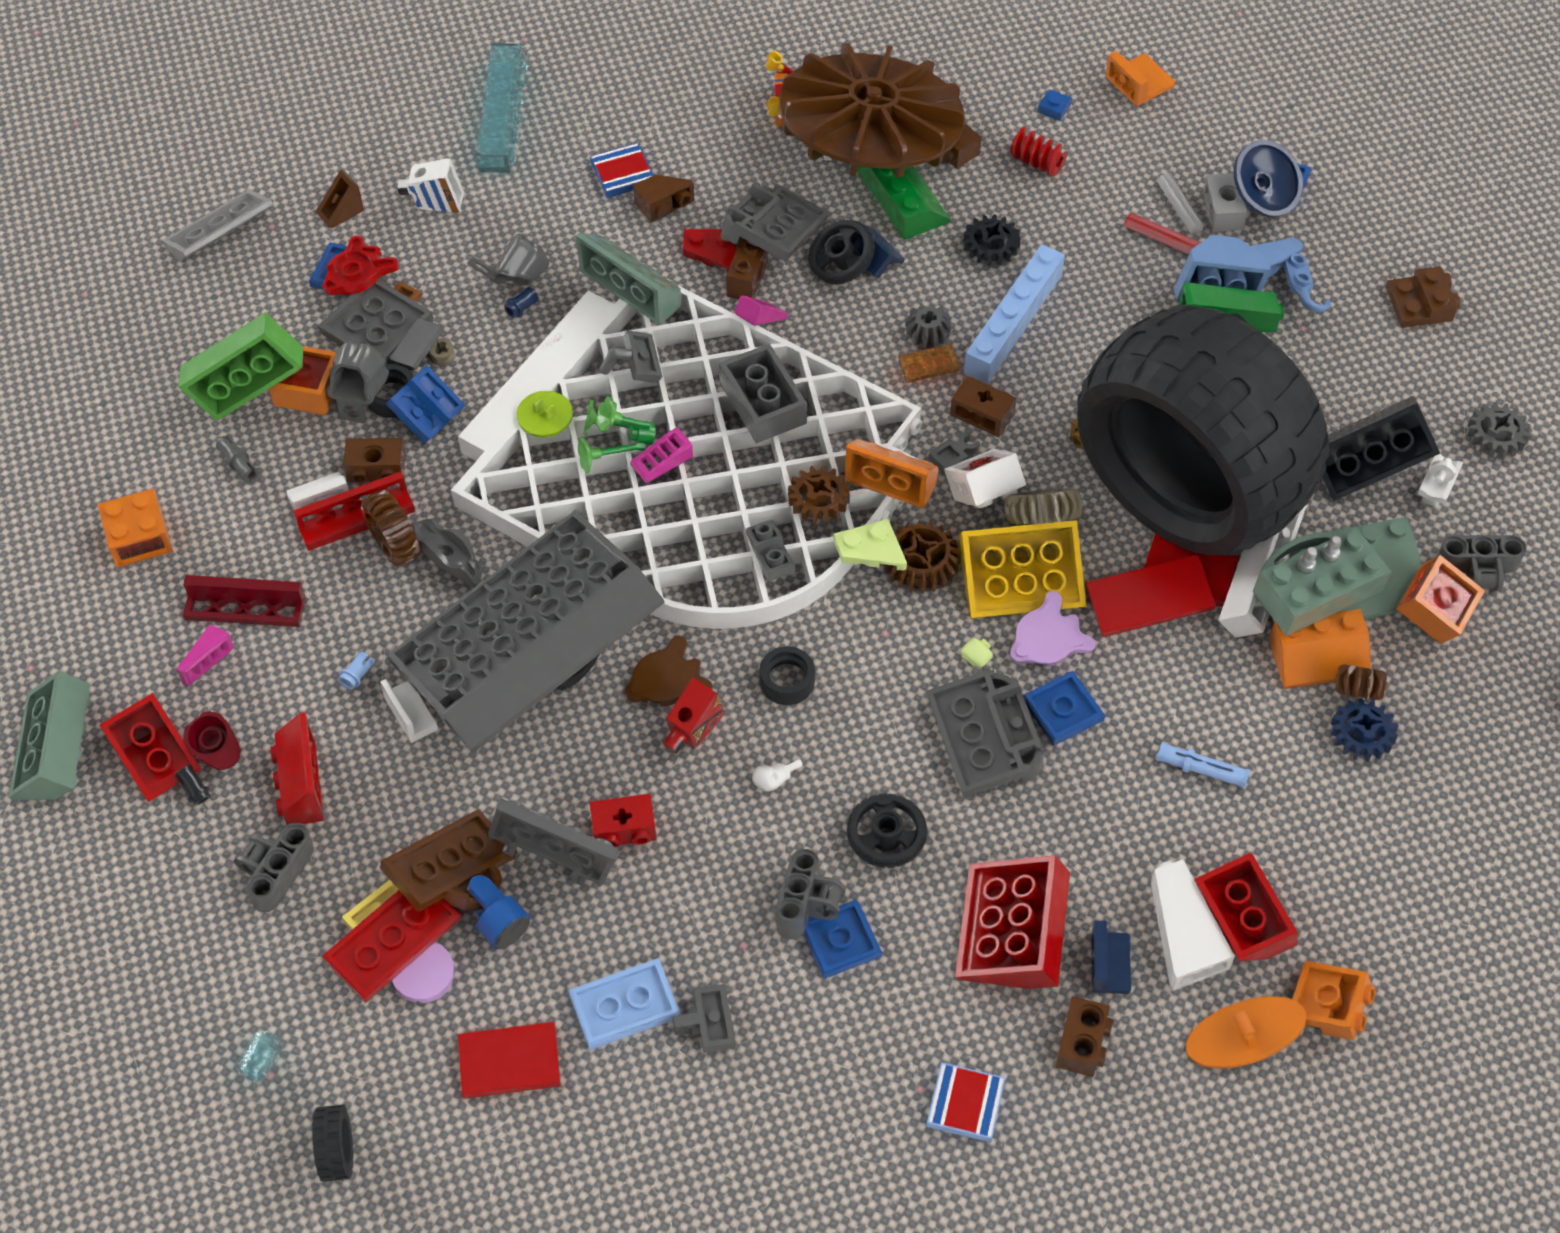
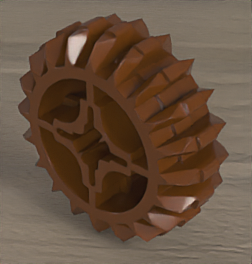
(390, 528)
(931, 545)

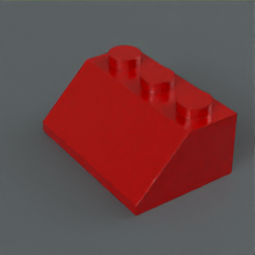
(297, 773)
(1248, 909)

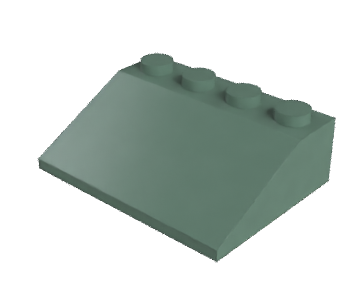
(1399, 551)

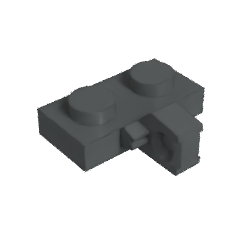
(708, 1019)

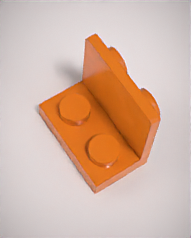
(1138, 78)

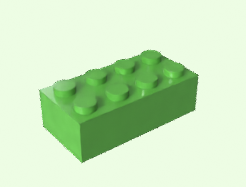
(241, 366)

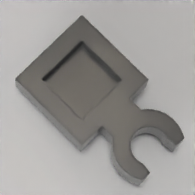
(953, 453)

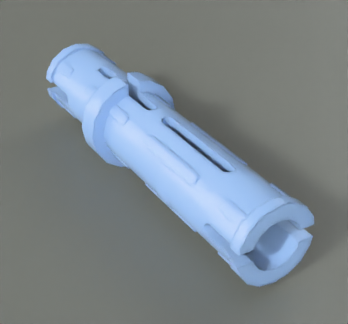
(1203, 765)

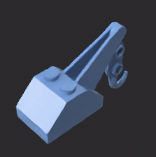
(1235, 264)

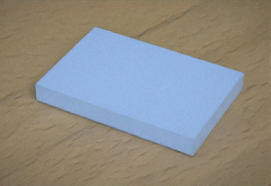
(624, 1003)

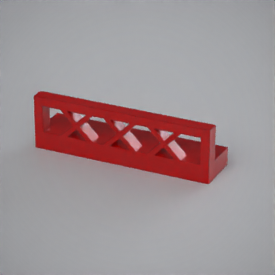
(348, 520)

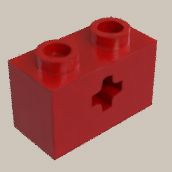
(632, 810)

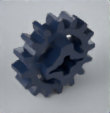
(1364, 729)

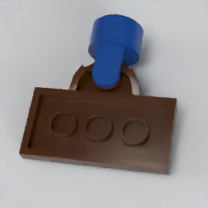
(462, 869)

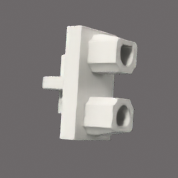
(1439, 480)

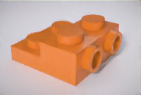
(1334, 998)

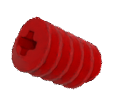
(1037, 153)

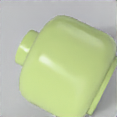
(977, 652)

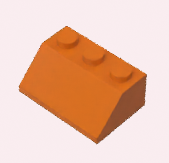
(890, 472)
(1319, 649)

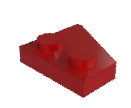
(708, 247)

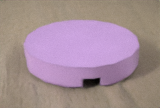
(426, 976)

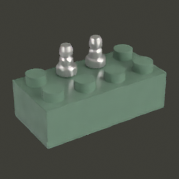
(1320, 579)

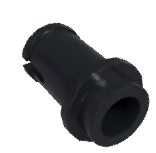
(192, 785)

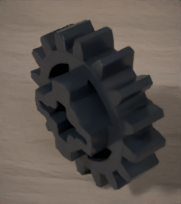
(991, 240)

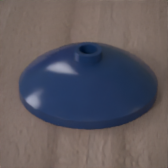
(1268, 178)

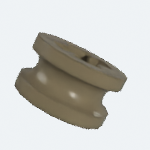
(443, 358)

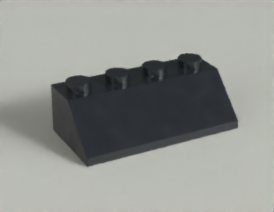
(1377, 448)

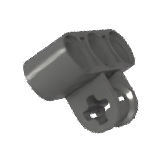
(1484, 556)
(264, 856)
(806, 895)

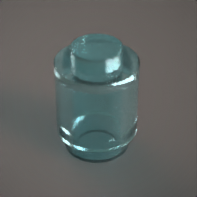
(259, 1056)

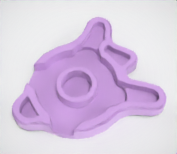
(1048, 636)

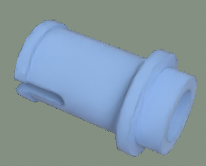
(355, 671)

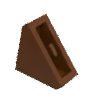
(340, 201)

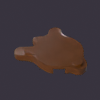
(664, 675)

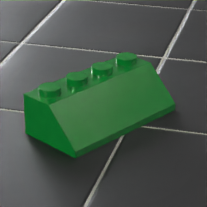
(905, 200)

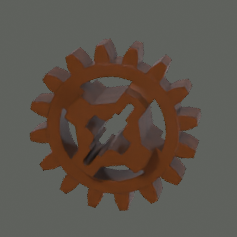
(818, 494)

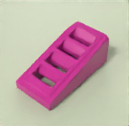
(758, 311)
(667, 442)
(206, 652)

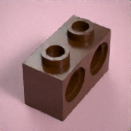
(1081, 1036)

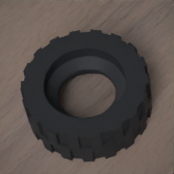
(332, 1143)

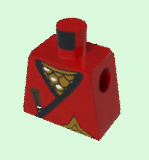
(693, 716)

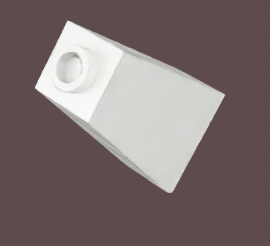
(1188, 930)

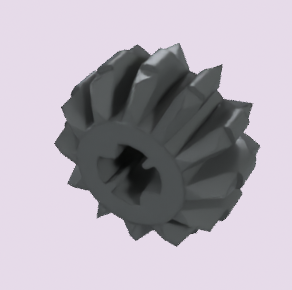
(928, 325)

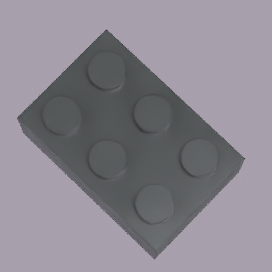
(763, 393)

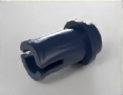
(516, 306)

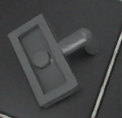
(641, 355)

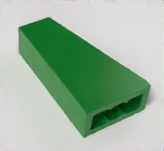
(1256, 307)

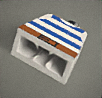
(433, 186)

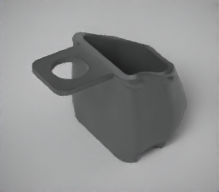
(518, 265)
(356, 378)

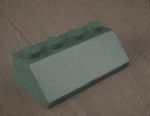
(627, 277)
(50, 739)

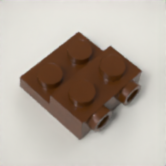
(1423, 298)

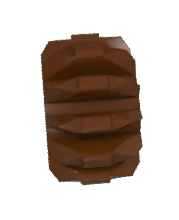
(1361, 682)

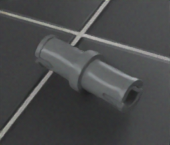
(237, 459)

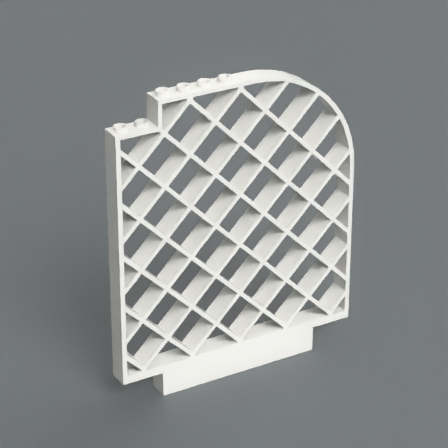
(557, 366)

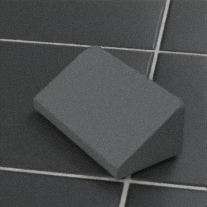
(416, 344)

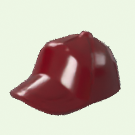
(212, 741)

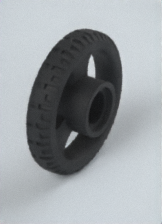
(841, 251)
(887, 818)

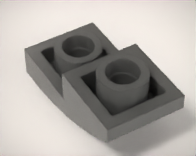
(770, 550)

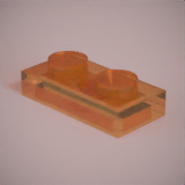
(928, 363)

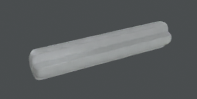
(1180, 203)

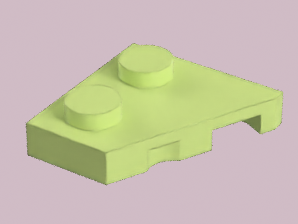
(870, 545)

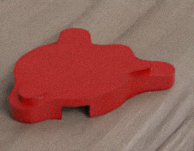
(357, 268)

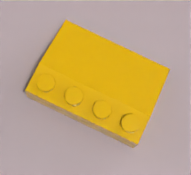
(1018, 565)

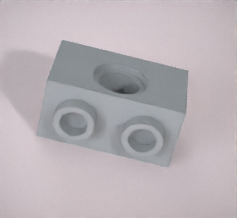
(1224, 203)

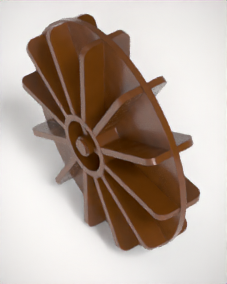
(871, 110)

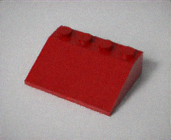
(1014, 922)

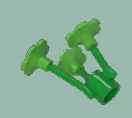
(639, 431)

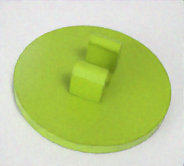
(544, 414)

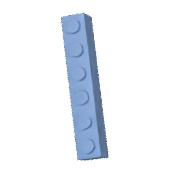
(1014, 314)

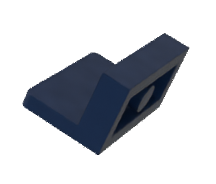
(883, 254)
(1110, 960)

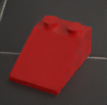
(149, 746)

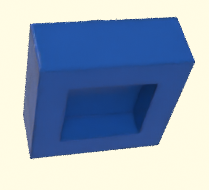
(1054, 104)

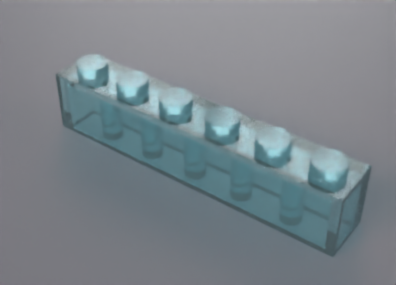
(501, 109)

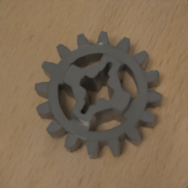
(1498, 430)

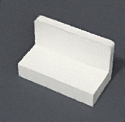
(317, 490)
(409, 710)

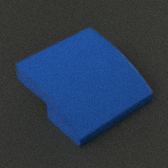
(425, 404)

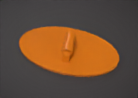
(1246, 1032)

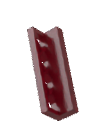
(250, 592)

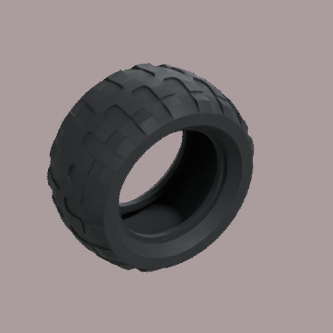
(1203, 430)

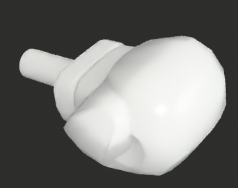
(771, 777)

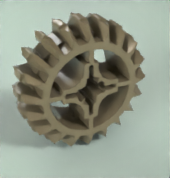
(1043, 506)

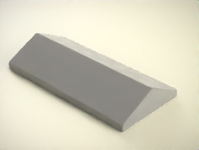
(216, 224)

